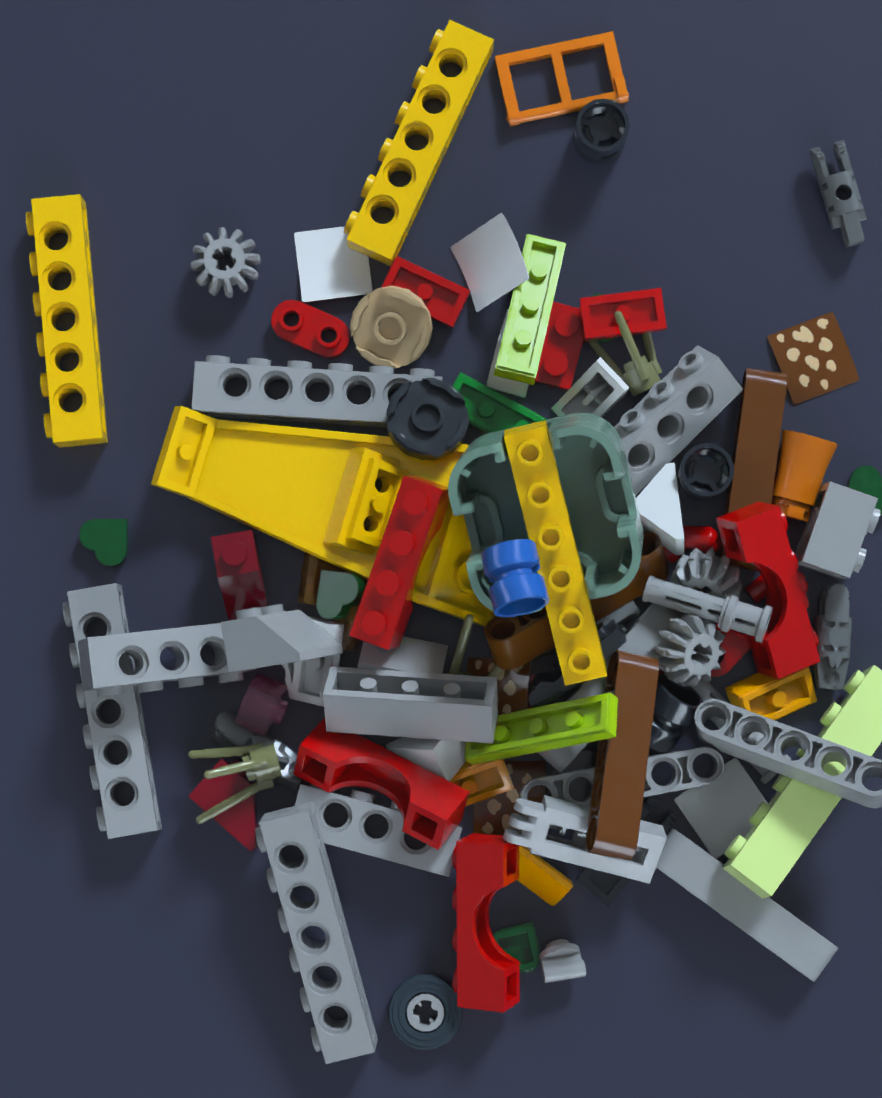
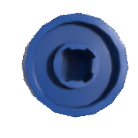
(513, 571)

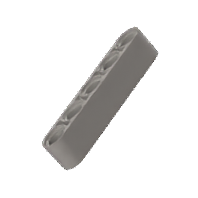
(640, 640)
(779, 738)
(680, 761)
(757, 917)

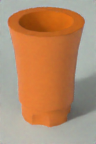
(800, 472)

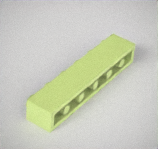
(797, 809)

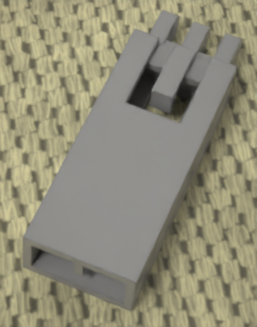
(563, 814)

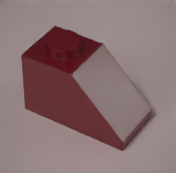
(239, 571)
(238, 820)

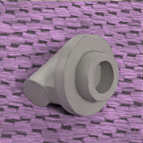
(561, 961)

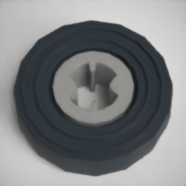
(408, 1025)

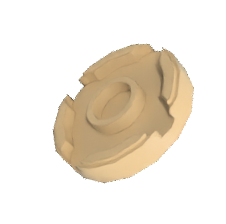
(391, 327)

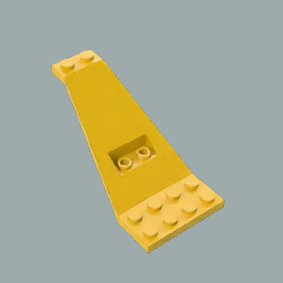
(315, 495)

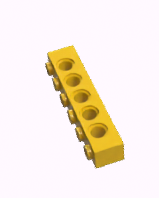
(456, 45)
(68, 216)
(560, 564)

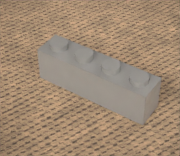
(411, 704)

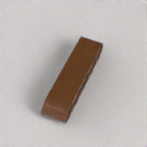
(756, 443)
(527, 636)
(623, 759)

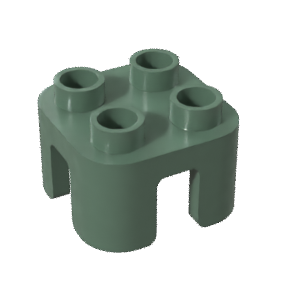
(595, 492)

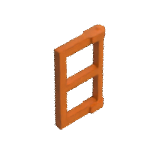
(555, 51)

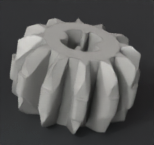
(223, 246)
(708, 574)
(690, 650)

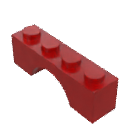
(760, 538)
(390, 587)
(427, 802)
(484, 972)

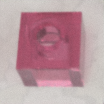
(262, 704)

